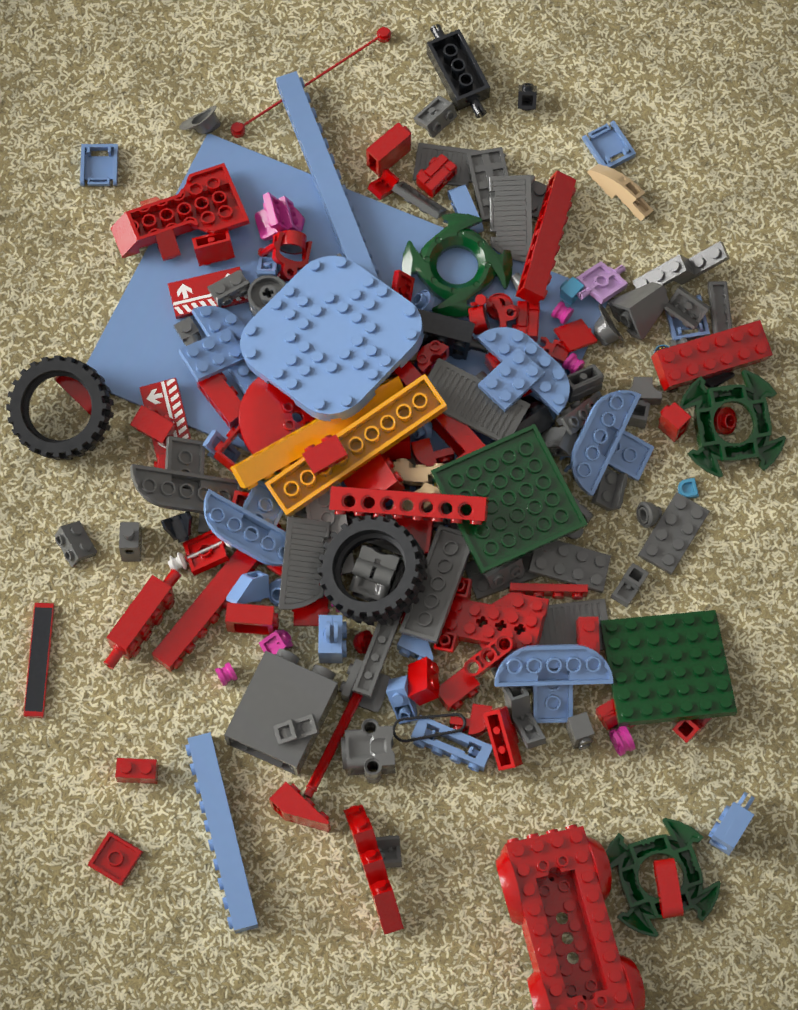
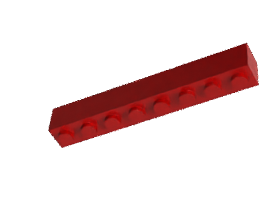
(546, 238)
(202, 612)

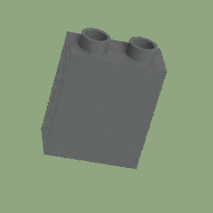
(275, 695)

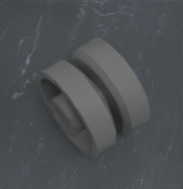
(262, 291)

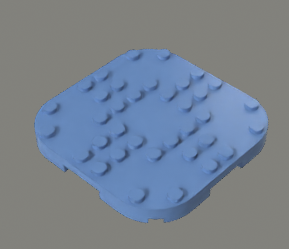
(332, 337)

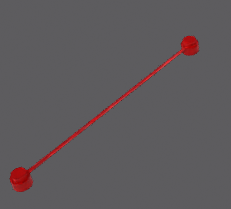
(383, 35)

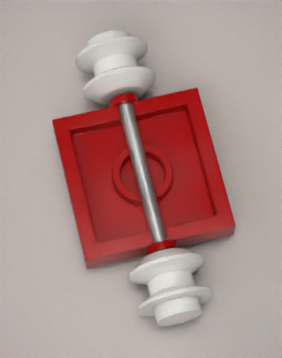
(201, 553)

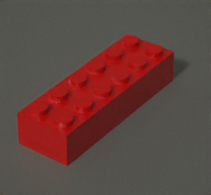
(711, 355)

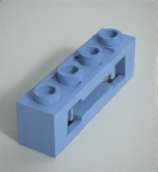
(455, 754)

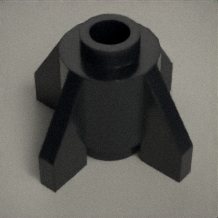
(178, 526)

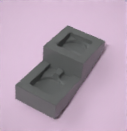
(296, 730)

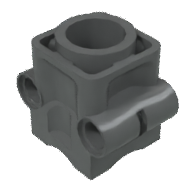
(374, 573)
(368, 751)

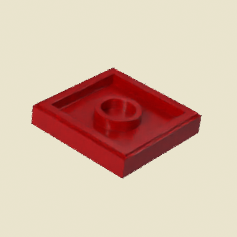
(115, 858)

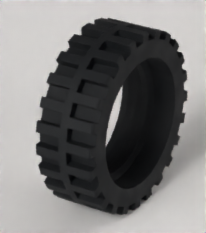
(21, 399)
(345, 543)

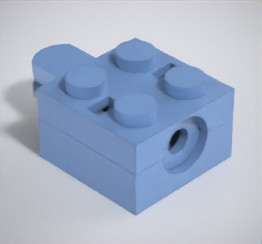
(330, 639)
(732, 826)

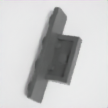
(576, 415)

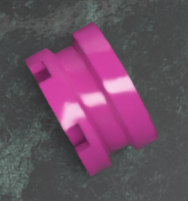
(622, 740)

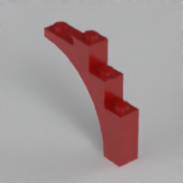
(374, 869)

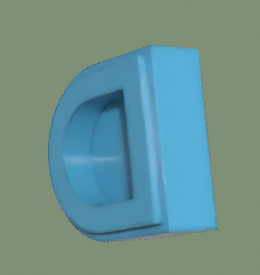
(688, 488)

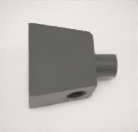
(130, 539)

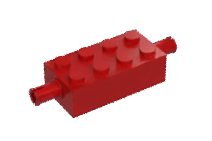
(141, 618)

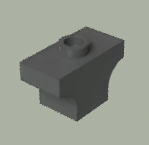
(645, 387)

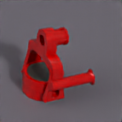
(291, 243)
(479, 315)

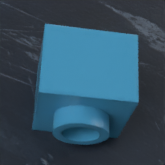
(570, 289)

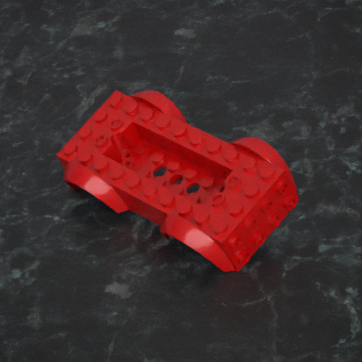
(572, 877)

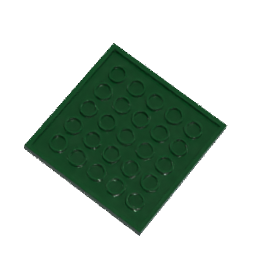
(525, 493)
(668, 668)

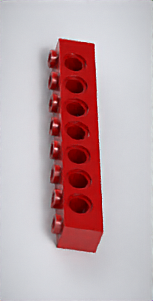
(339, 497)

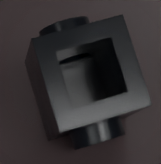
(527, 96)

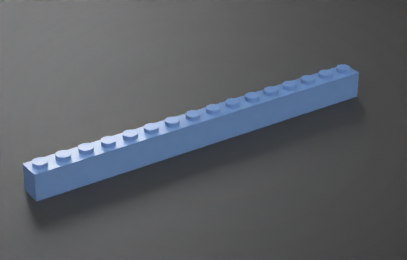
(323, 172)

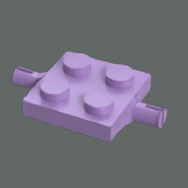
(602, 282)

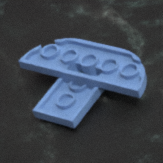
(220, 347)
(522, 368)
(606, 442)
(248, 527)
(552, 674)

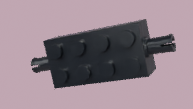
(458, 70)
(451, 332)

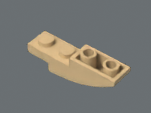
(619, 185)
(414, 476)

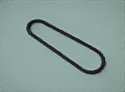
(433, 735)

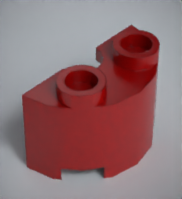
(429, 354)

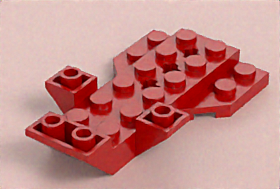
(165, 219)
(512, 610)

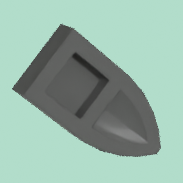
(187, 331)

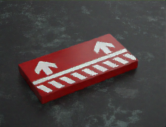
(194, 293)
(167, 400)

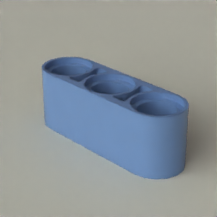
(464, 204)

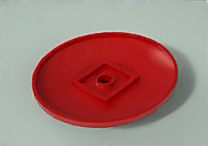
(267, 416)

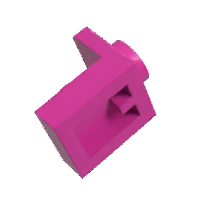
(277, 640)

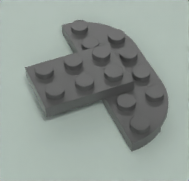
(183, 481)

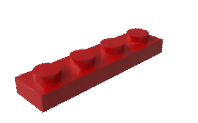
(557, 591)

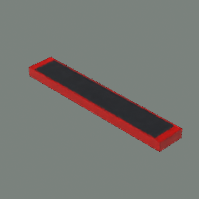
(39, 660)

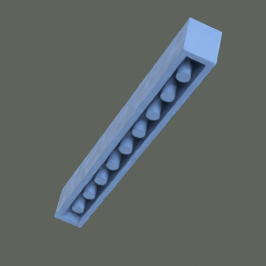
(222, 832)

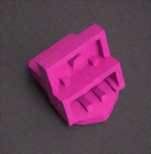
(277, 217)

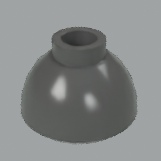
(648, 514)

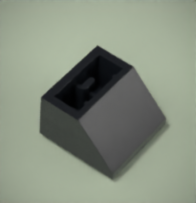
(536, 414)

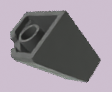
(640, 308)

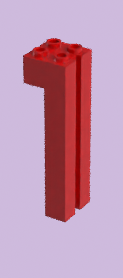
(451, 431)

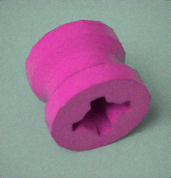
(562, 312)
(573, 364)
(226, 674)

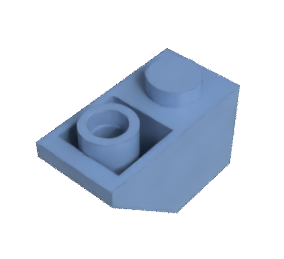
(250, 588)
(414, 647)
(398, 696)

